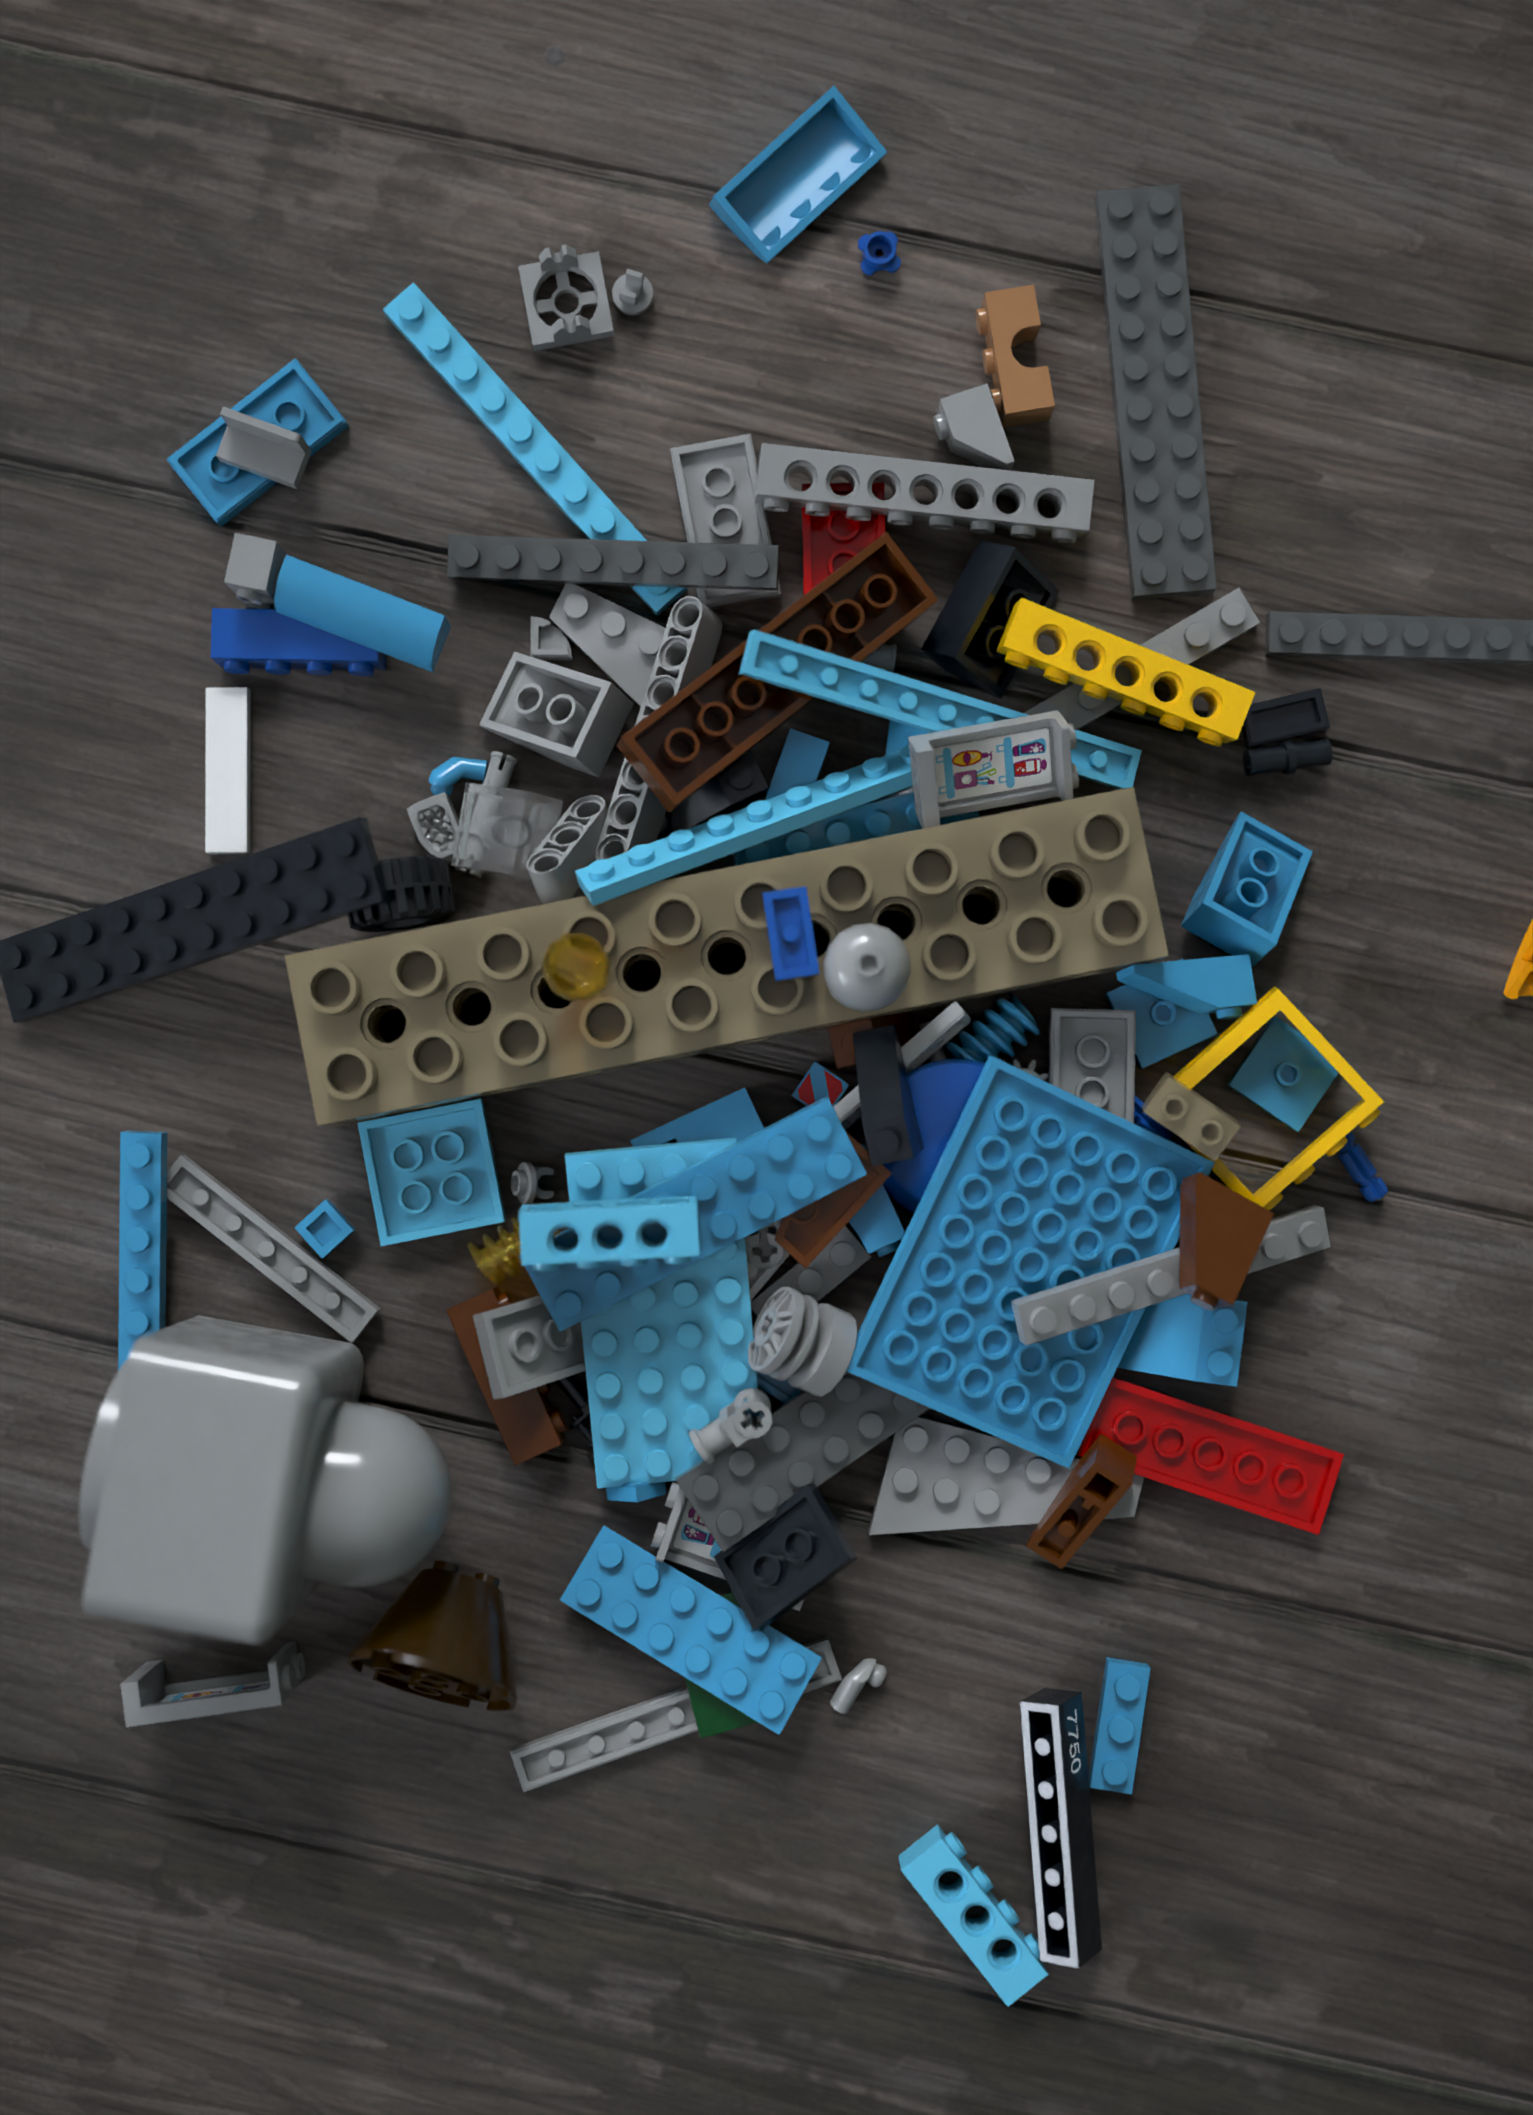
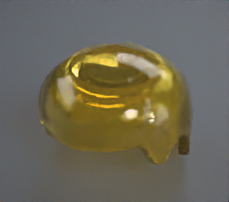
(576, 966)

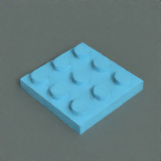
(431, 1172)

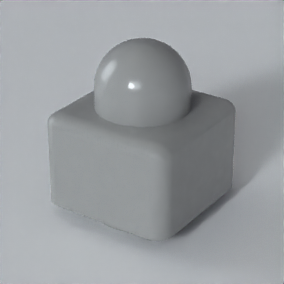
(245, 1478)

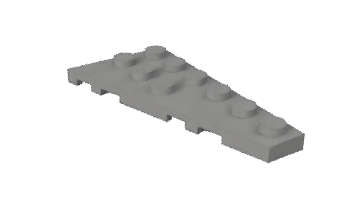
(968, 1479)

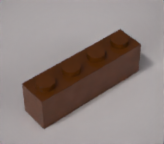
(523, 1419)

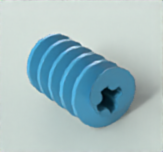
(997, 1034)

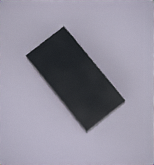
(1285, 718)

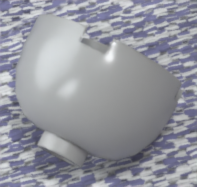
(866, 967)

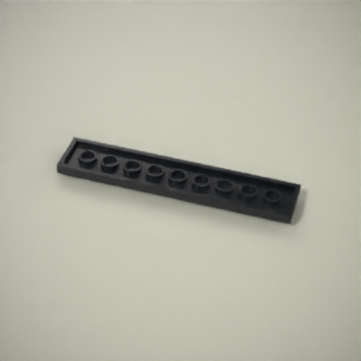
(192, 920)

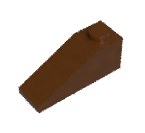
(1083, 1501)

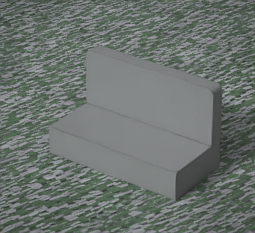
(263, 448)

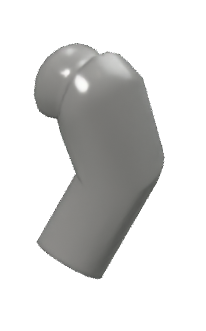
(854, 1681)

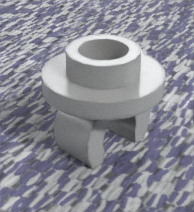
(632, 293)
(525, 1183)

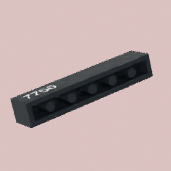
(1061, 1827)

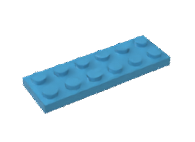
(690, 1629)

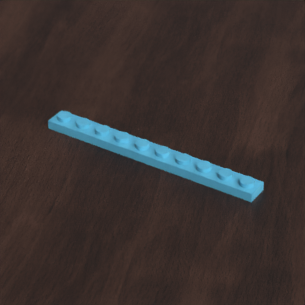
(516, 428)
(911, 701)
(746, 827)

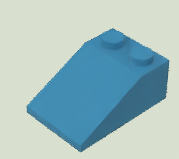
(1248, 890)
(1188, 1341)

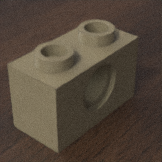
(1190, 1116)

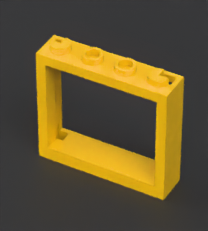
(1329, 1142)

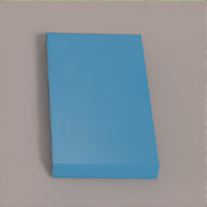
(285, 400)

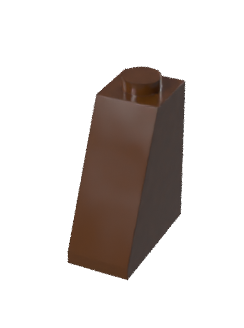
(1217, 1240)

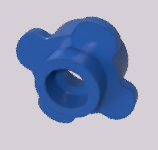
(882, 242)

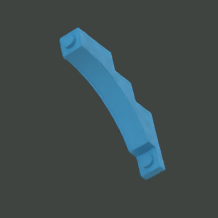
(737, 1118)

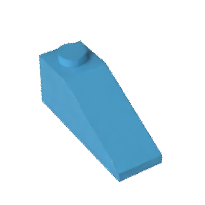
(1199, 985)

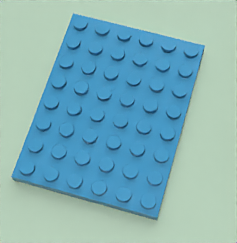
(1019, 1204)

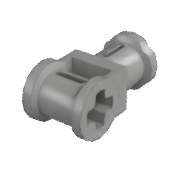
(733, 1424)

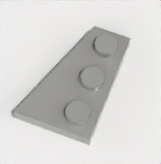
(611, 636)

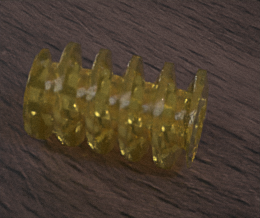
(500, 1254)

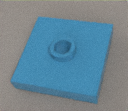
(1160, 1025)
(1283, 1075)

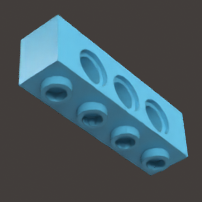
(544, 1253)
(1008, 1972)

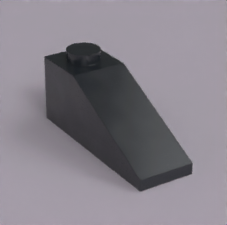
(726, 793)
(885, 1097)

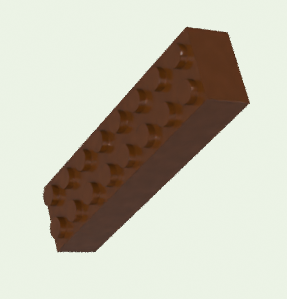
(730, 713)

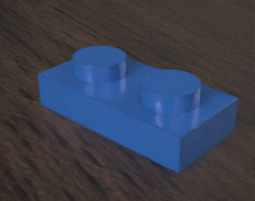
(790, 933)

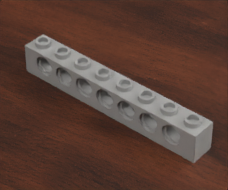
(1069, 495)

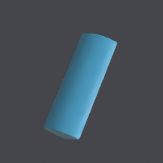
(360, 613)

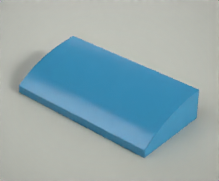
(798, 176)

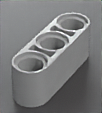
(567, 849)

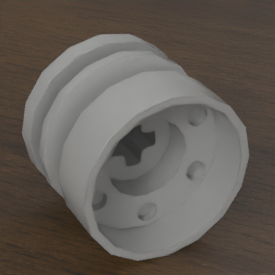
(802, 1341)

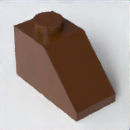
(842, 1036)

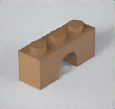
(1019, 391)

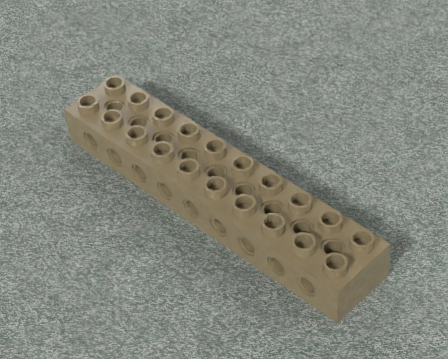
(678, 923)

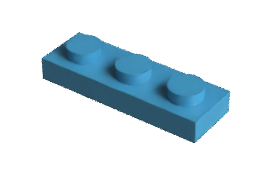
(1119, 1725)

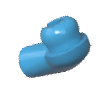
(453, 770)

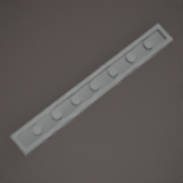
(629, 1731)

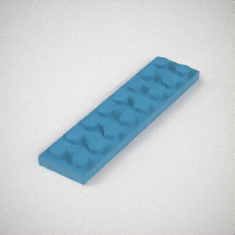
(736, 1196)

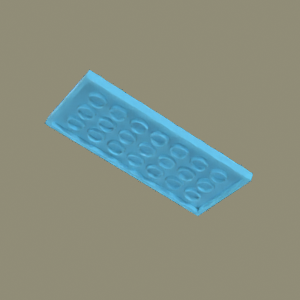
(669, 1350)

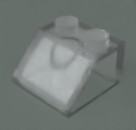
(502, 830)

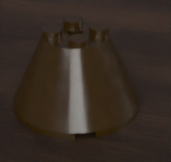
(443, 1641)

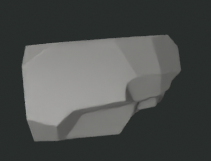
(435, 825)

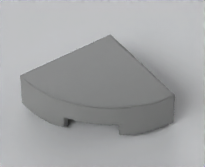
(548, 642)

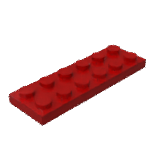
(1218, 1455)

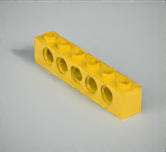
(1226, 701)

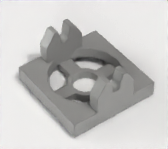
(569, 327)

